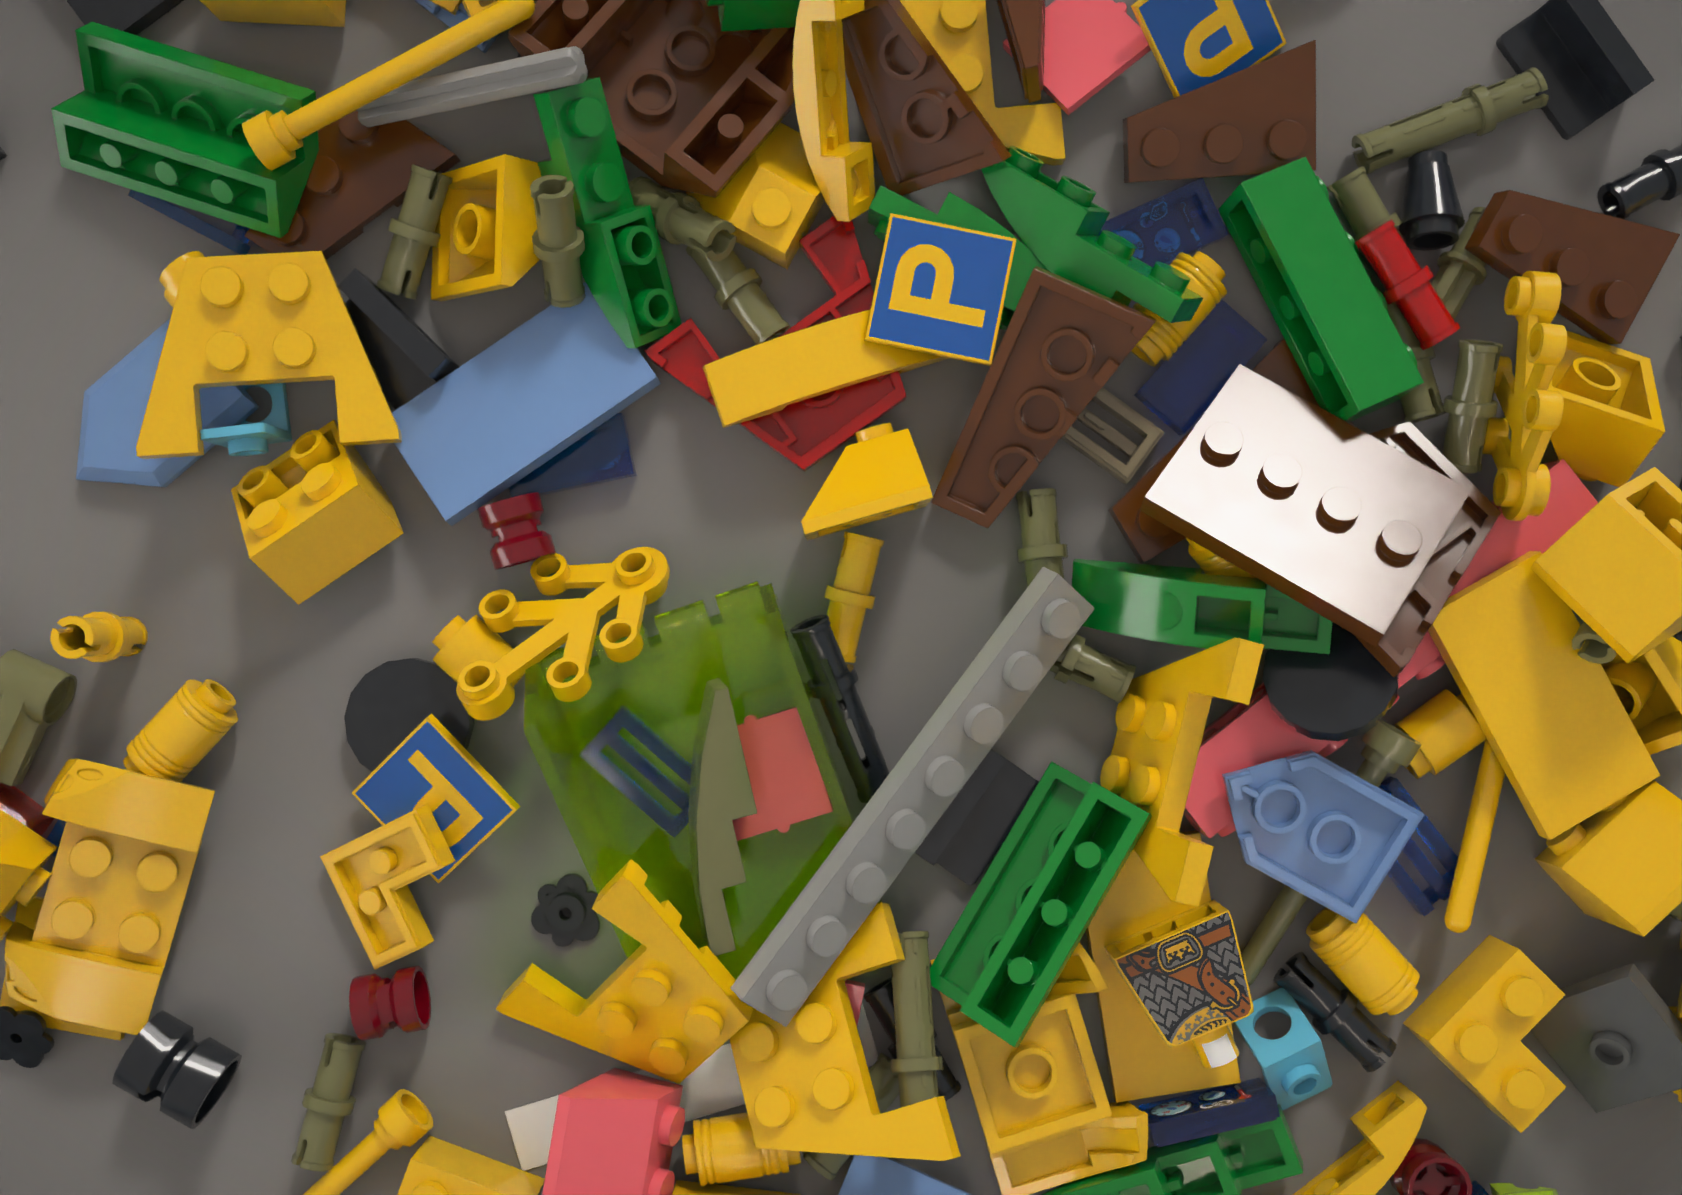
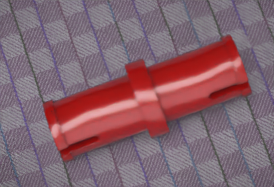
(1407, 285)

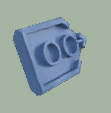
(115, 414)
(1319, 828)

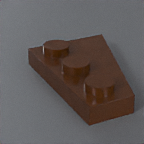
(912, 103)
(355, 181)

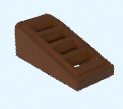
(1026, 37)

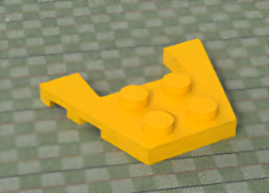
(962, 40)
(255, 325)
(1158, 749)
(658, 1009)
(811, 1079)

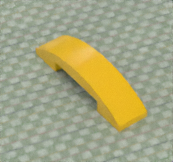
(819, 85)
(803, 367)
(1388, 1132)

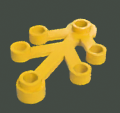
(1530, 409)
(630, 581)

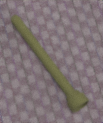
(1384, 752)

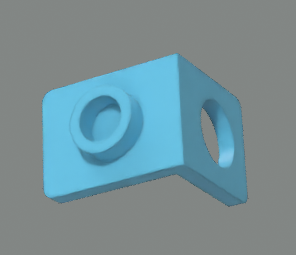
(253, 438)
(1294, 1063)

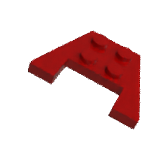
(820, 424)

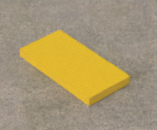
(1537, 700)
(1135, 1052)

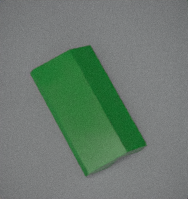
(175, 129)
(1036, 901)

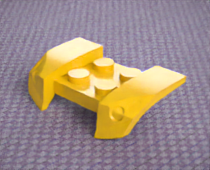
(109, 896)
(1046, 1099)

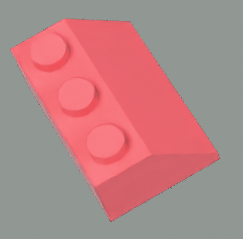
(615, 1136)

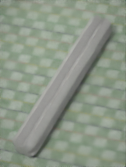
(477, 86)

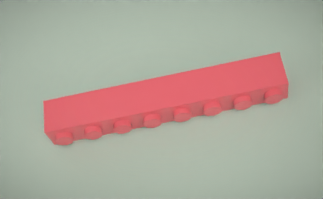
(1257, 734)

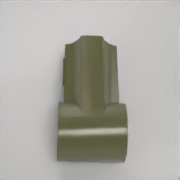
(30, 701)

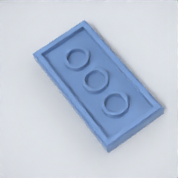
(519, 405)

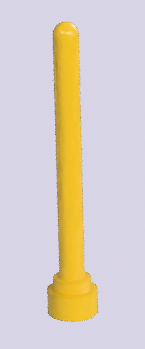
(279, 135)
(1475, 842)
(400, 1122)

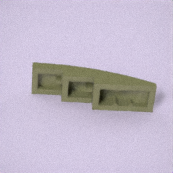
(717, 796)

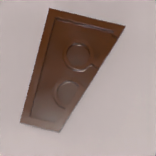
(1230, 125)
(1600, 259)

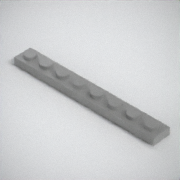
(912, 798)

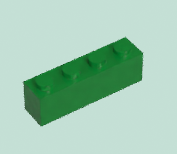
(1319, 291)

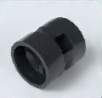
(177, 1069)

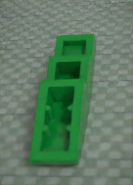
(1203, 1165)

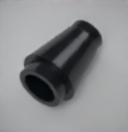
(1430, 203)

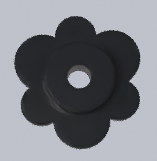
(572, 894)
(23, 1037)

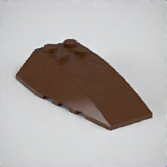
(677, 88)

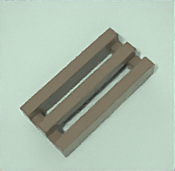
(1101, 457)

